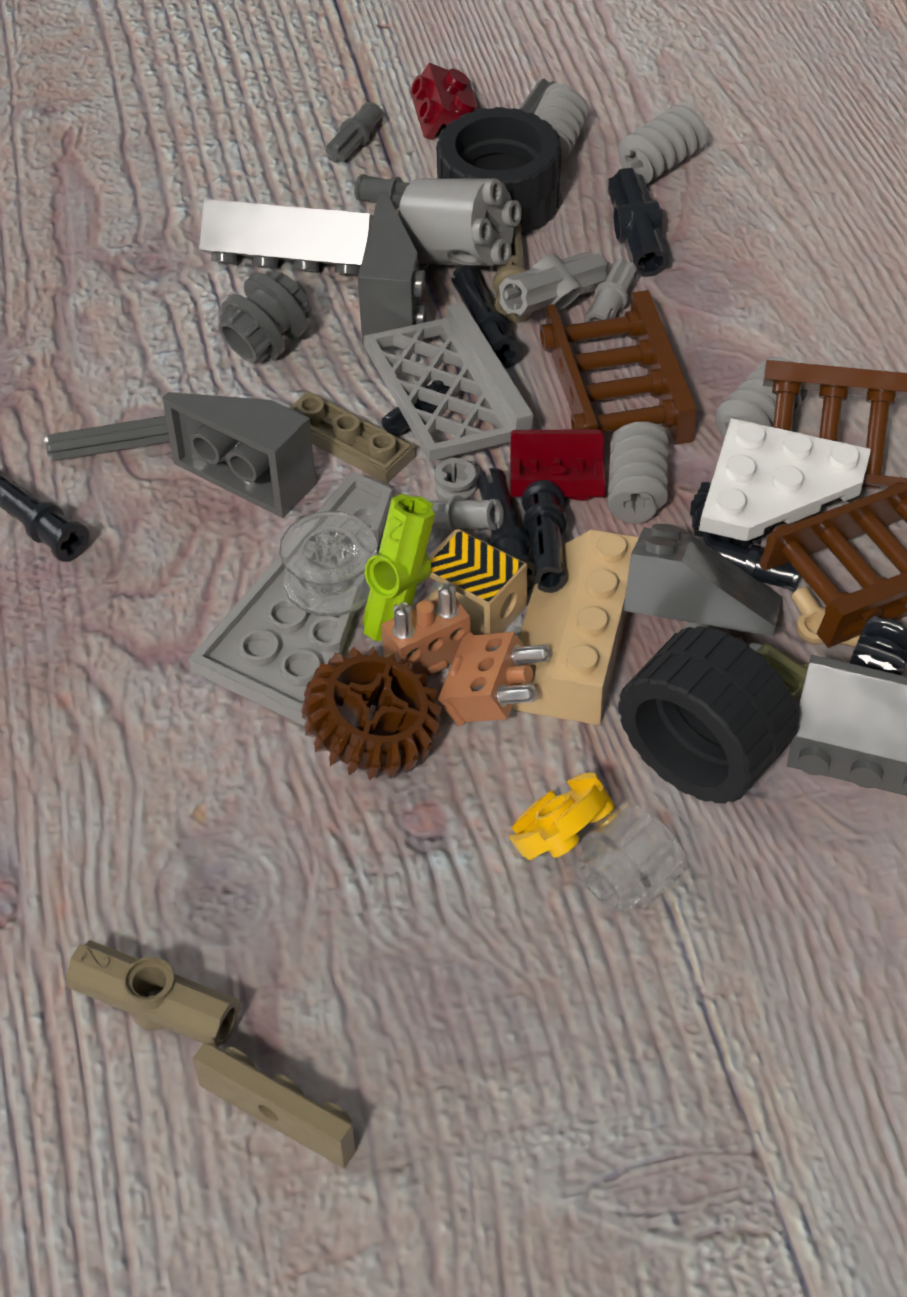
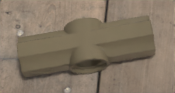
(180, 1005)

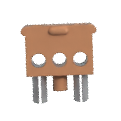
(428, 632)
(488, 677)

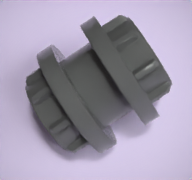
(257, 322)

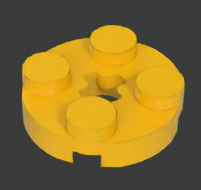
(554, 820)

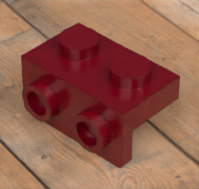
(441, 97)
(562, 456)

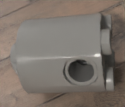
(460, 220)

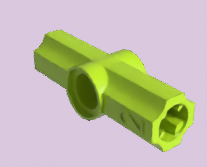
(400, 561)

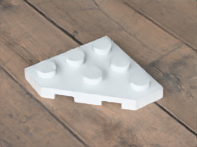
(777, 477)

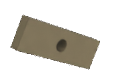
(354, 438)
(276, 1102)

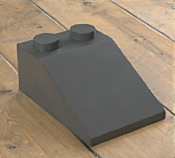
(389, 275)
(243, 447)
(690, 582)

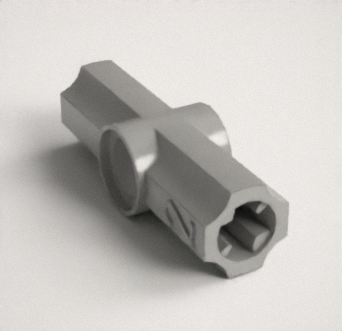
(552, 282)

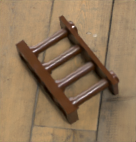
(651, 350)
(834, 386)
(832, 529)

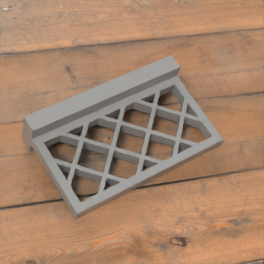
(479, 375)

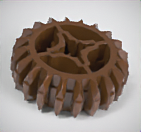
(339, 708)

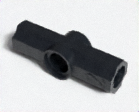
(637, 222)

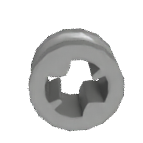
(455, 469)

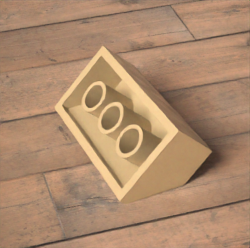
(581, 627)

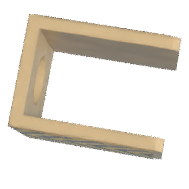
(485, 579)

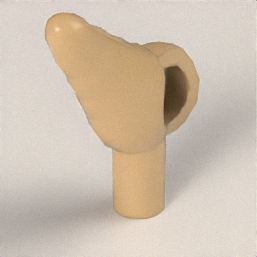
(811, 618)

